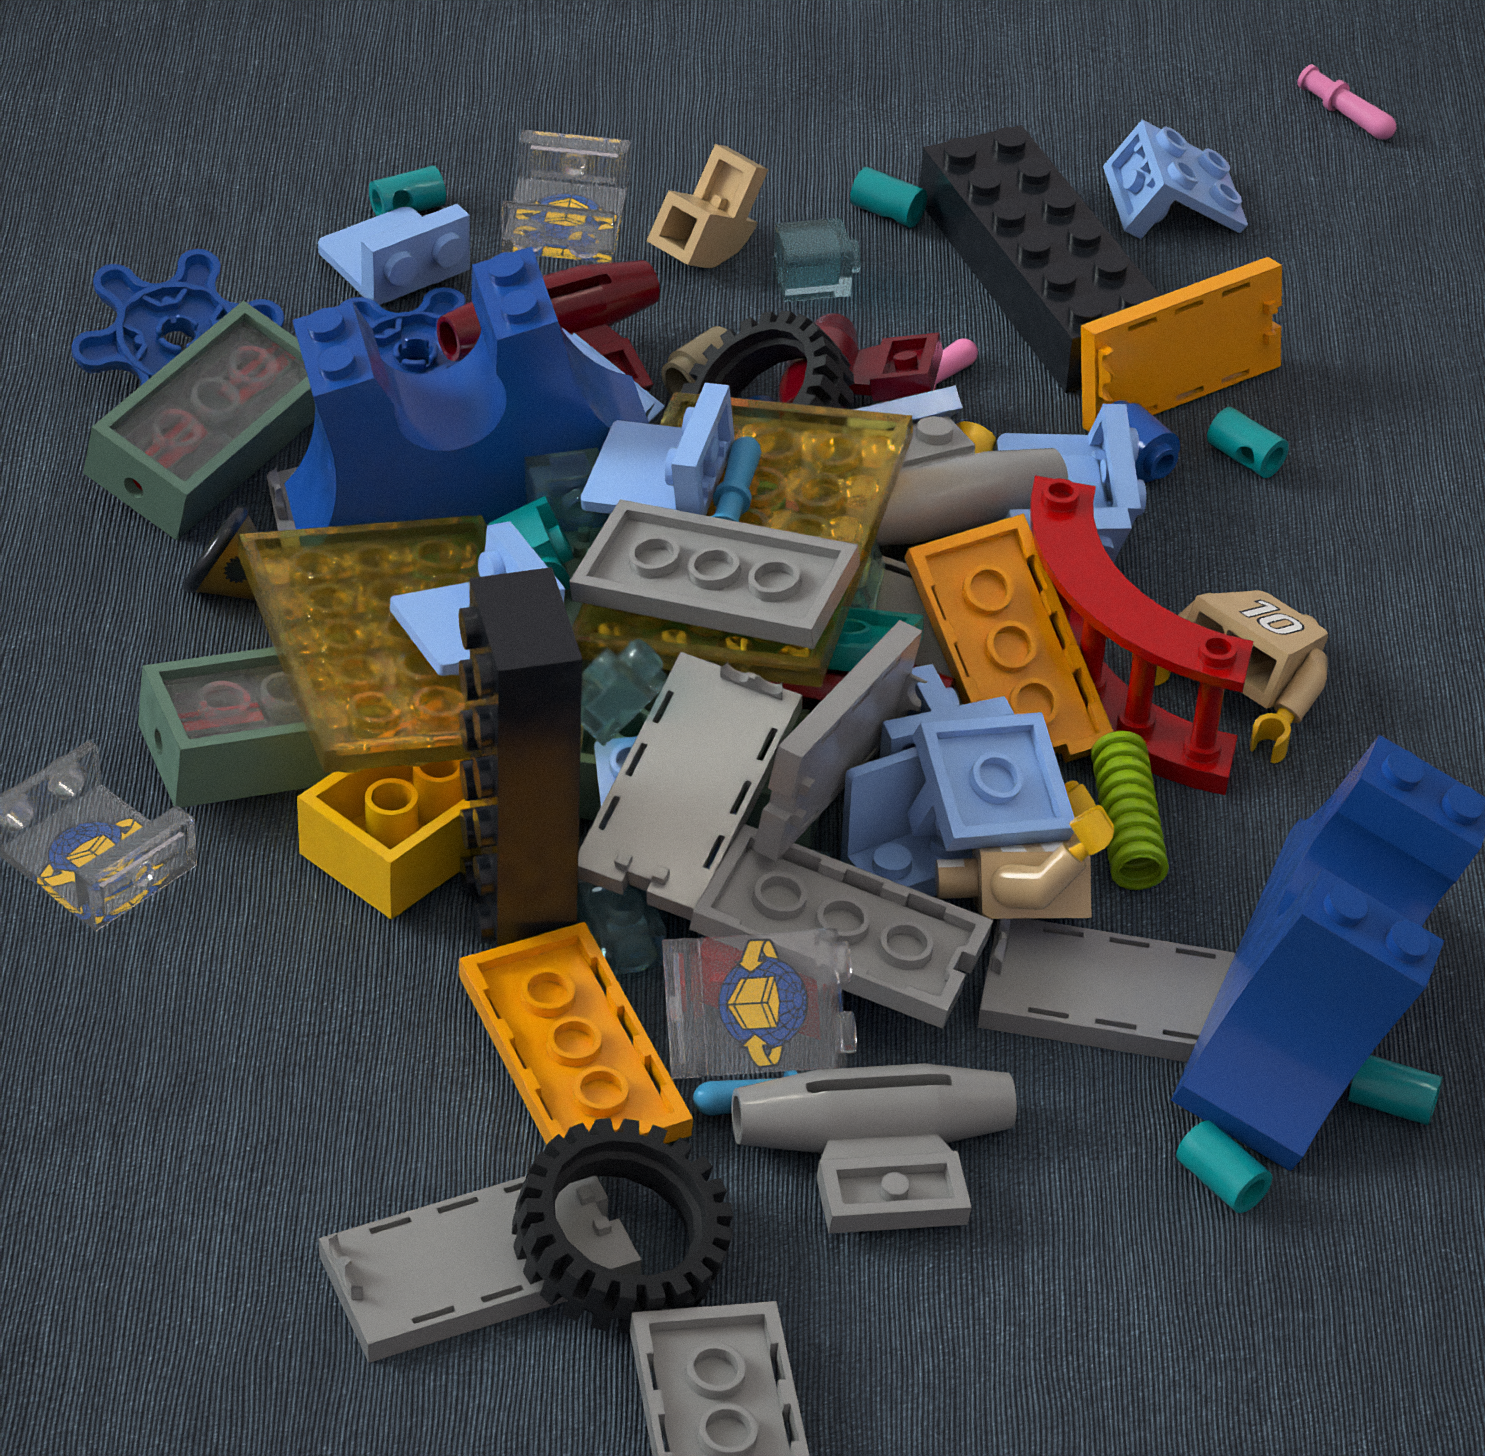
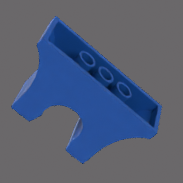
(455, 437)
(1332, 951)

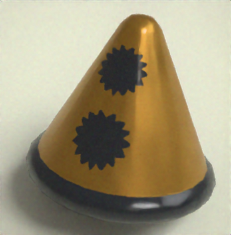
(219, 567)

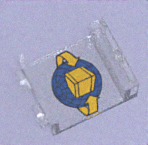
(568, 196)
(90, 843)
(757, 1003)

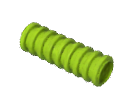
(1129, 798)

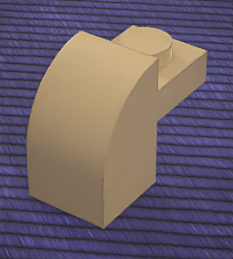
(715, 219)

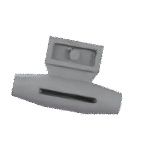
(953, 489)
(880, 1136)

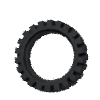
(773, 342)
(645, 1162)

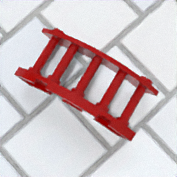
(1116, 609)

